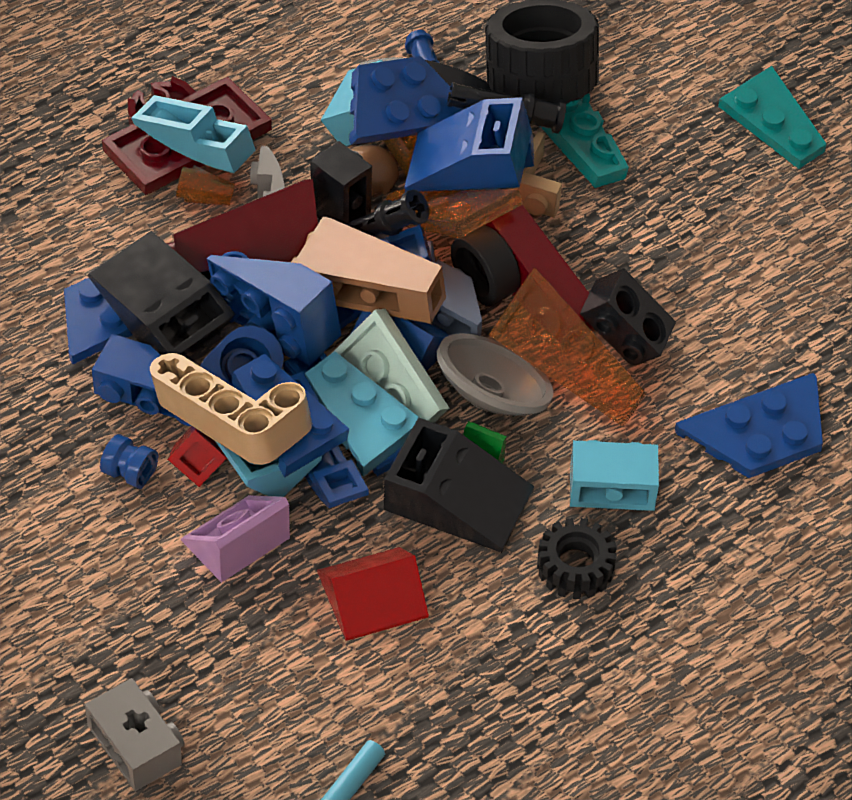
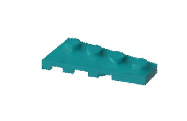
(588, 145)

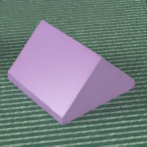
(240, 534)

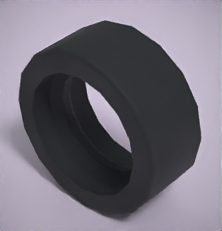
(489, 263)

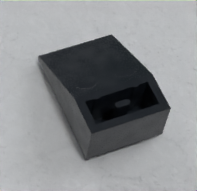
(161, 296)
(455, 487)

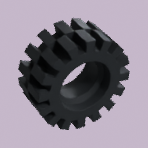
(576, 538)

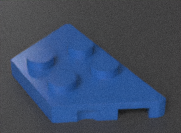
(397, 99)
(89, 320)
(761, 428)

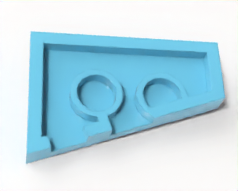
(374, 417)

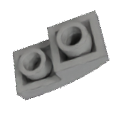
(266, 173)

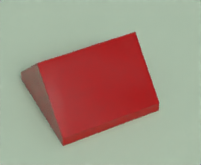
(375, 592)

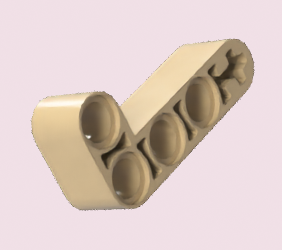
(247, 427)

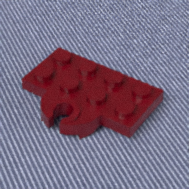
(152, 163)

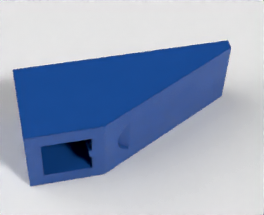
(125, 375)

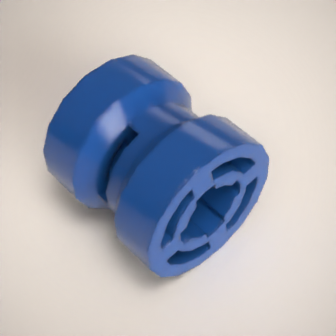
(129, 461)

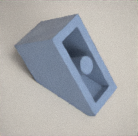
(460, 308)

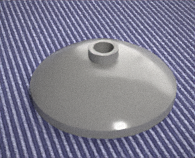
(493, 376)

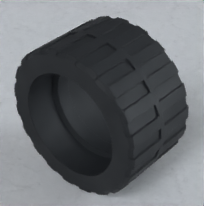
(543, 50)

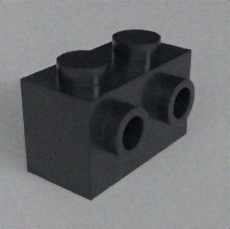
(341, 184)

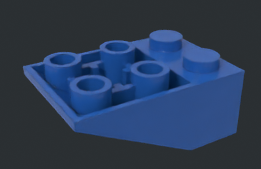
(473, 149)
(282, 299)

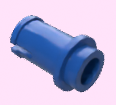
(420, 44)

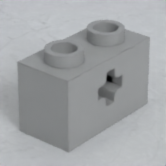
(135, 733)

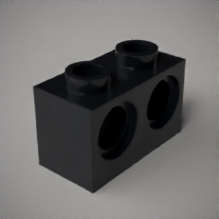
(628, 317)

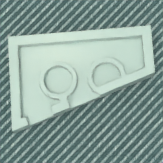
(388, 360)

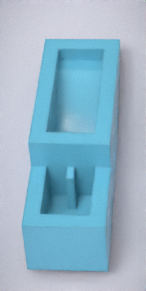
(196, 132)

